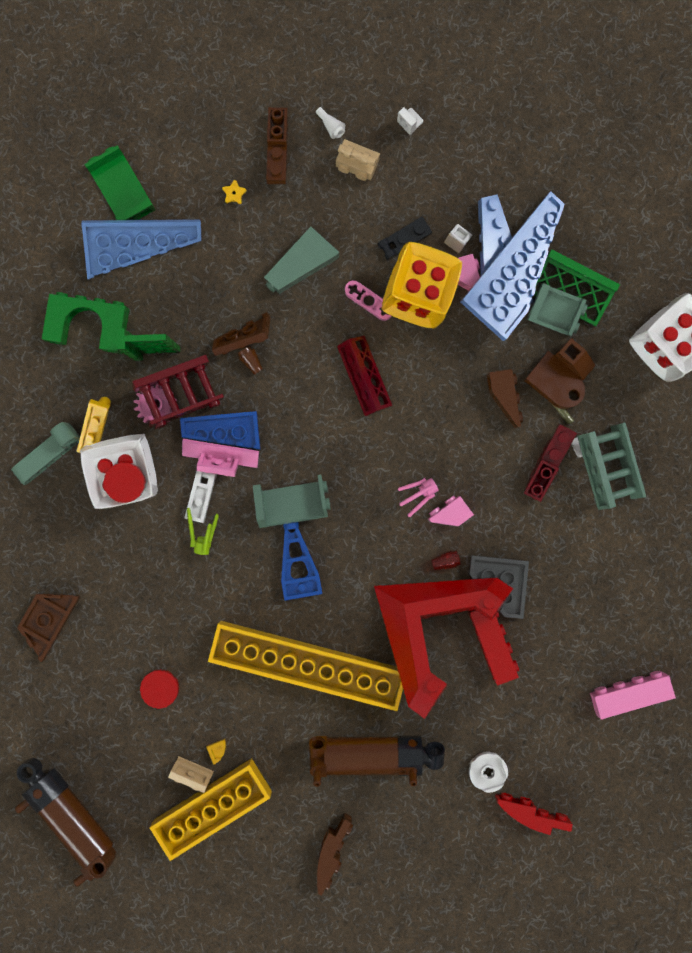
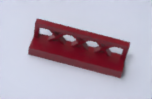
(361, 375)

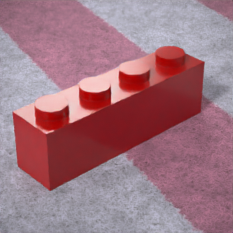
(495, 648)

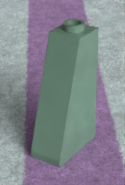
(301, 261)

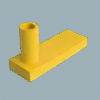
(94, 422)

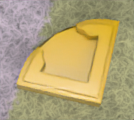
(216, 750)

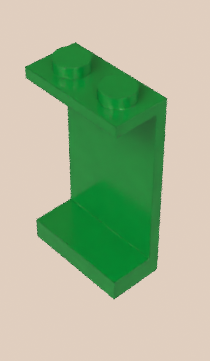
(119, 185)

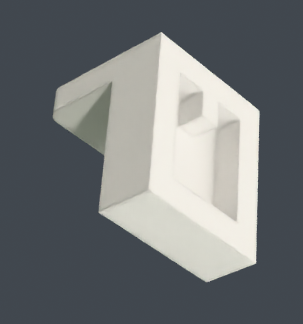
(409, 120)

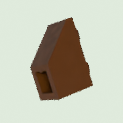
(575, 358)

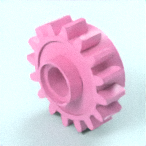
(143, 407)

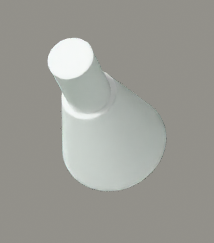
(334, 127)

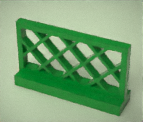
(585, 275)
(137, 345)

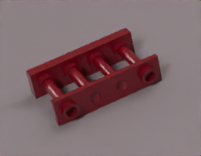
(180, 372)

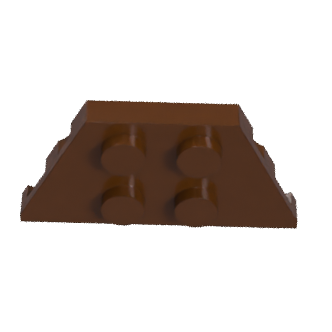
(46, 620)

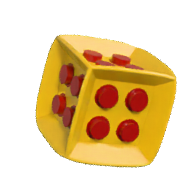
(422, 285)

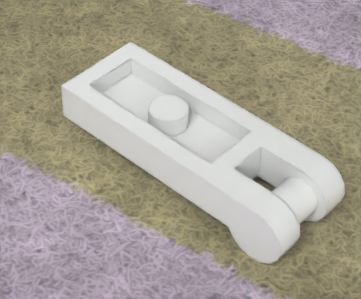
(200, 496)

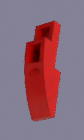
(525, 812)

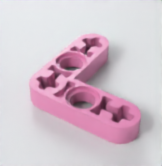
(373, 309)

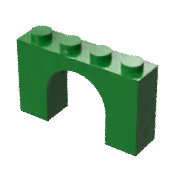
(63, 308)

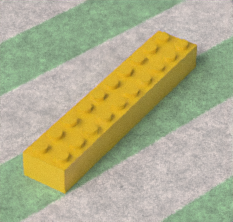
(306, 665)

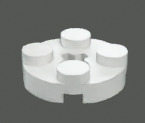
(498, 775)

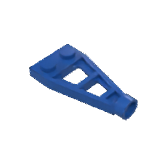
(302, 586)

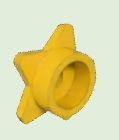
(234, 197)

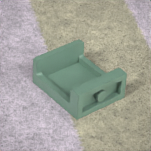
(557, 310)

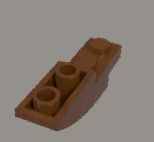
(277, 145)
(328, 857)

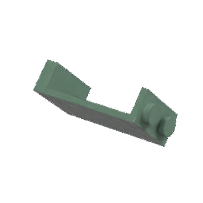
(291, 503)

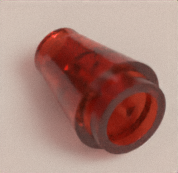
(446, 561)

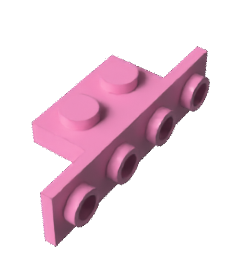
(219, 458)

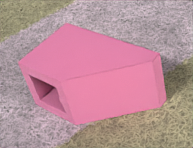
(469, 272)
(453, 513)

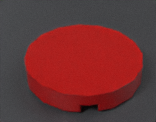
(124, 482)
(159, 688)

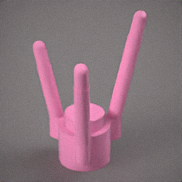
(427, 489)

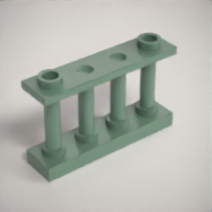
(597, 472)

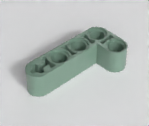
(62, 439)

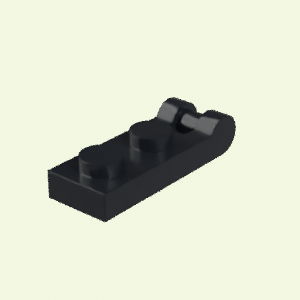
(413, 232)

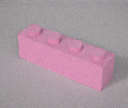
(632, 695)

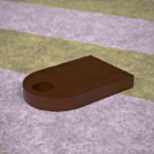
(555, 381)

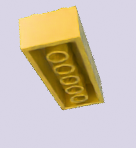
(212, 810)

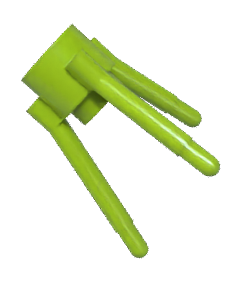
(202, 544)

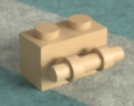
(357, 160)

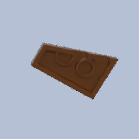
(249, 334)

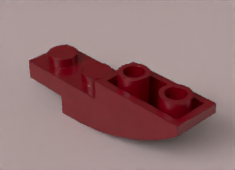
(549, 462)

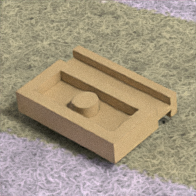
(191, 774)

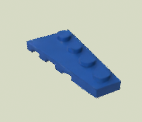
(228, 429)

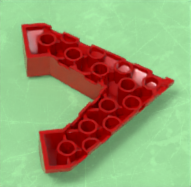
(402, 613)

